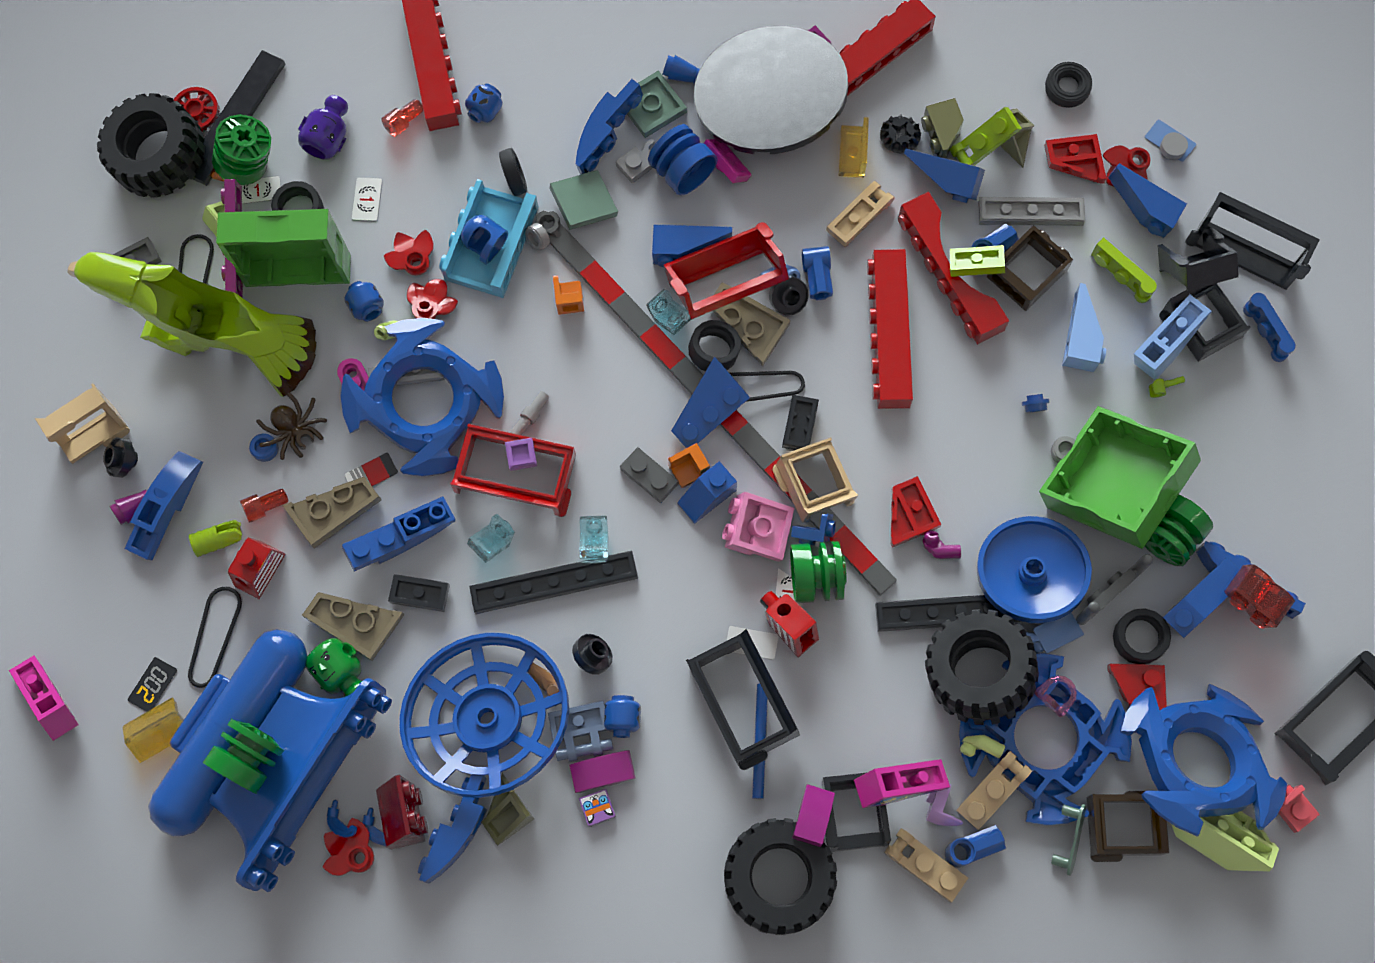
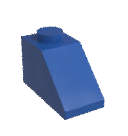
(708, 492)

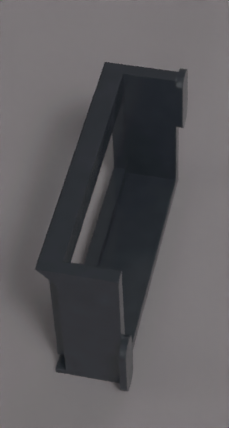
(1252, 256)
(1365, 667)
(757, 752)

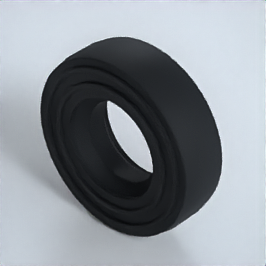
(1072, 70)
(513, 171)

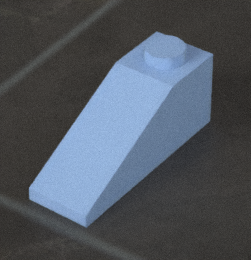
(1084, 335)
(1171, 337)

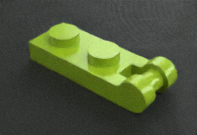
(987, 137)
(1124, 270)

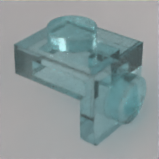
(668, 312)
(593, 537)
(492, 538)

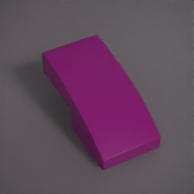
(602, 771)
(813, 815)

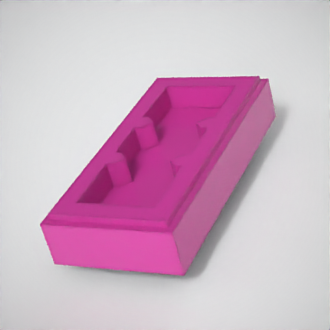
(728, 162)

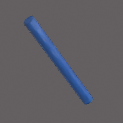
(760, 733)

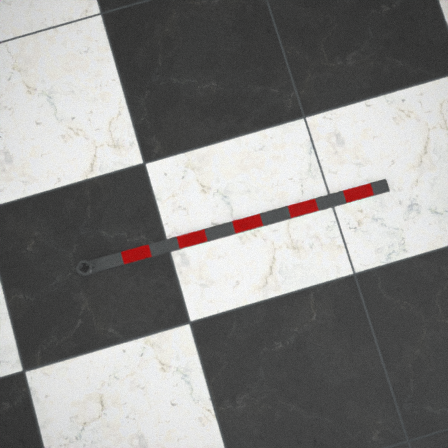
(689, 376)

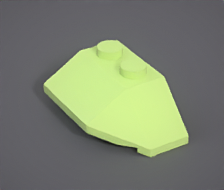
(1233, 842)

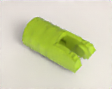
(215, 537)

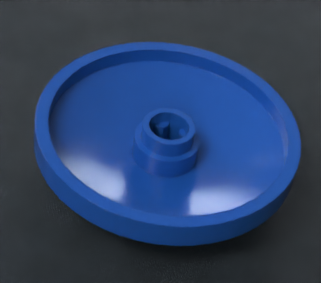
(1034, 569)

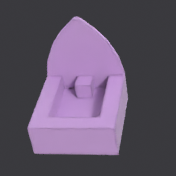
(935, 812)

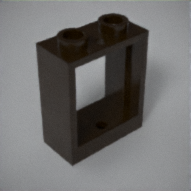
(1013, 285)

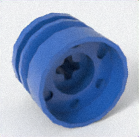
(682, 159)

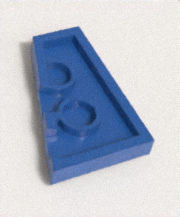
(709, 405)

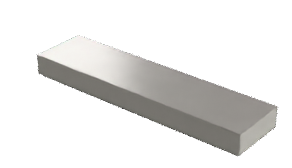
(1031, 211)

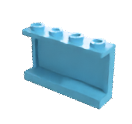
(509, 211)

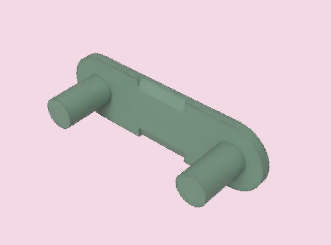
(1078, 814)

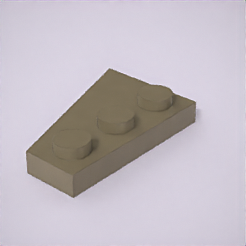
(755, 323)
(329, 512)

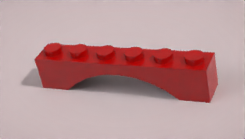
(978, 311)

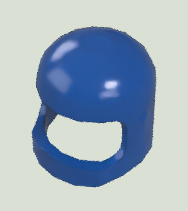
(484, 237)

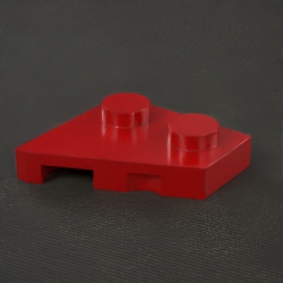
(1077, 157)
(911, 512)
(1136, 678)

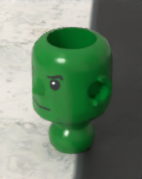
(334, 666)

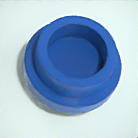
(1035, 403)

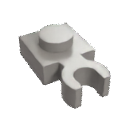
(635, 162)

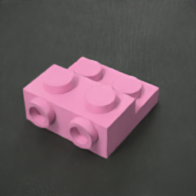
(758, 526)

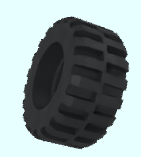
(134, 123)
(982, 632)
(757, 911)

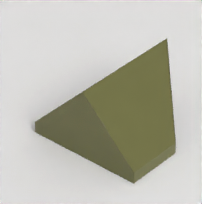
(1018, 143)
(506, 815)

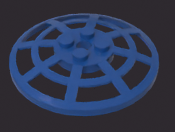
(474, 704)

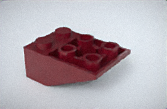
(400, 813)

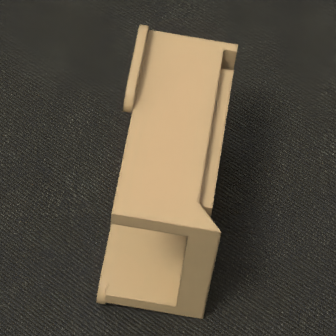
(91, 435)
(789, 481)

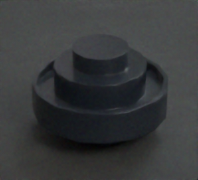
(789, 296)
(119, 457)
(592, 654)

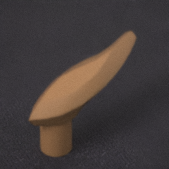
(543, 679)

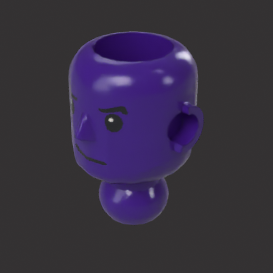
(323, 129)

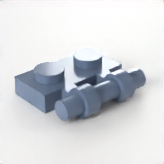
(582, 721)

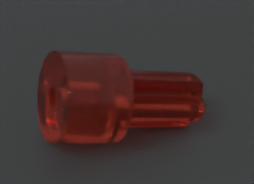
(398, 120)
(255, 507)

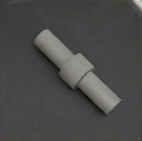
(530, 414)

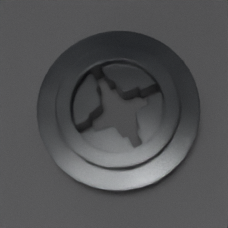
(888, 134)

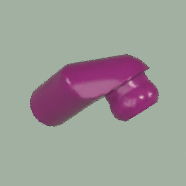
(937, 548)

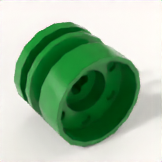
(241, 149)
(1180, 532)
(817, 572)
(243, 756)

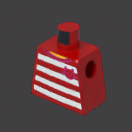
(254, 566)
(790, 622)

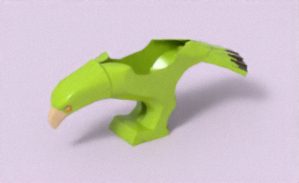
(169, 301)

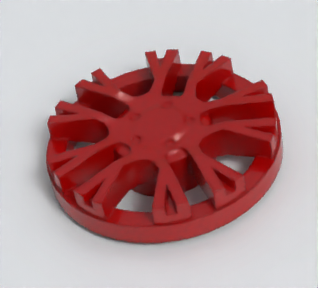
(197, 107)

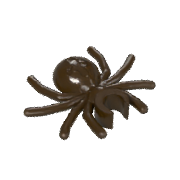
(291, 426)

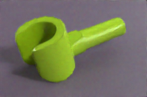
(1158, 387)

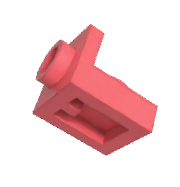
(1297, 809)

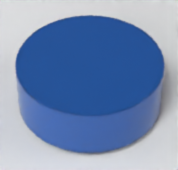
(266, 453)

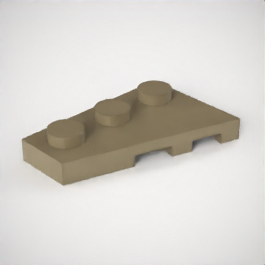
(353, 622)

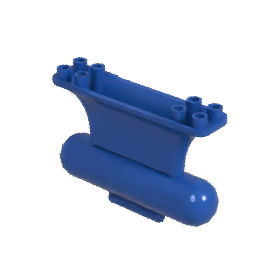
(310, 730)

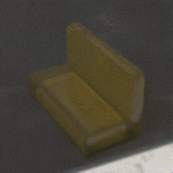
(853, 150)
(152, 730)

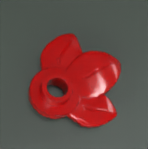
(1125, 156)
(409, 251)
(430, 300)
(346, 849)

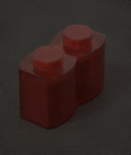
(1259, 596)

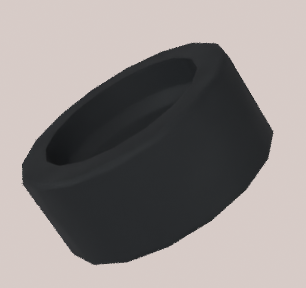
(294, 189)
(719, 329)
(1156, 621)

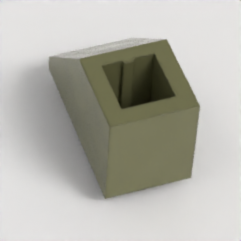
(943, 124)

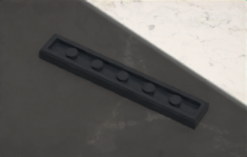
(244, 102)
(553, 582)
(928, 612)

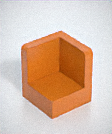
(568, 296)
(688, 465)

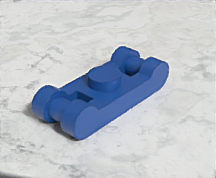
(1270, 326)

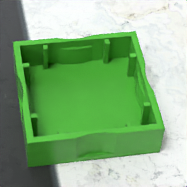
(284, 247)
(1120, 476)

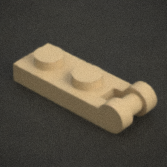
(859, 214)
(993, 791)
(927, 866)

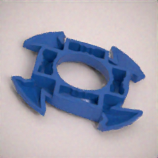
(412, 353)
(1222, 720)
(1094, 742)

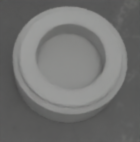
(1173, 146)
(537, 236)
(1061, 447)

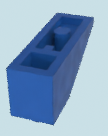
(952, 176)
(1148, 202)
(680, 240)
(1202, 599)

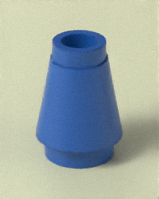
(680, 70)

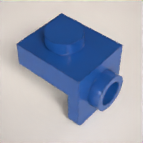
(811, 535)

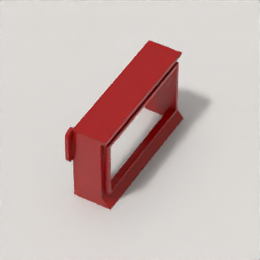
(721, 256)
(558, 502)

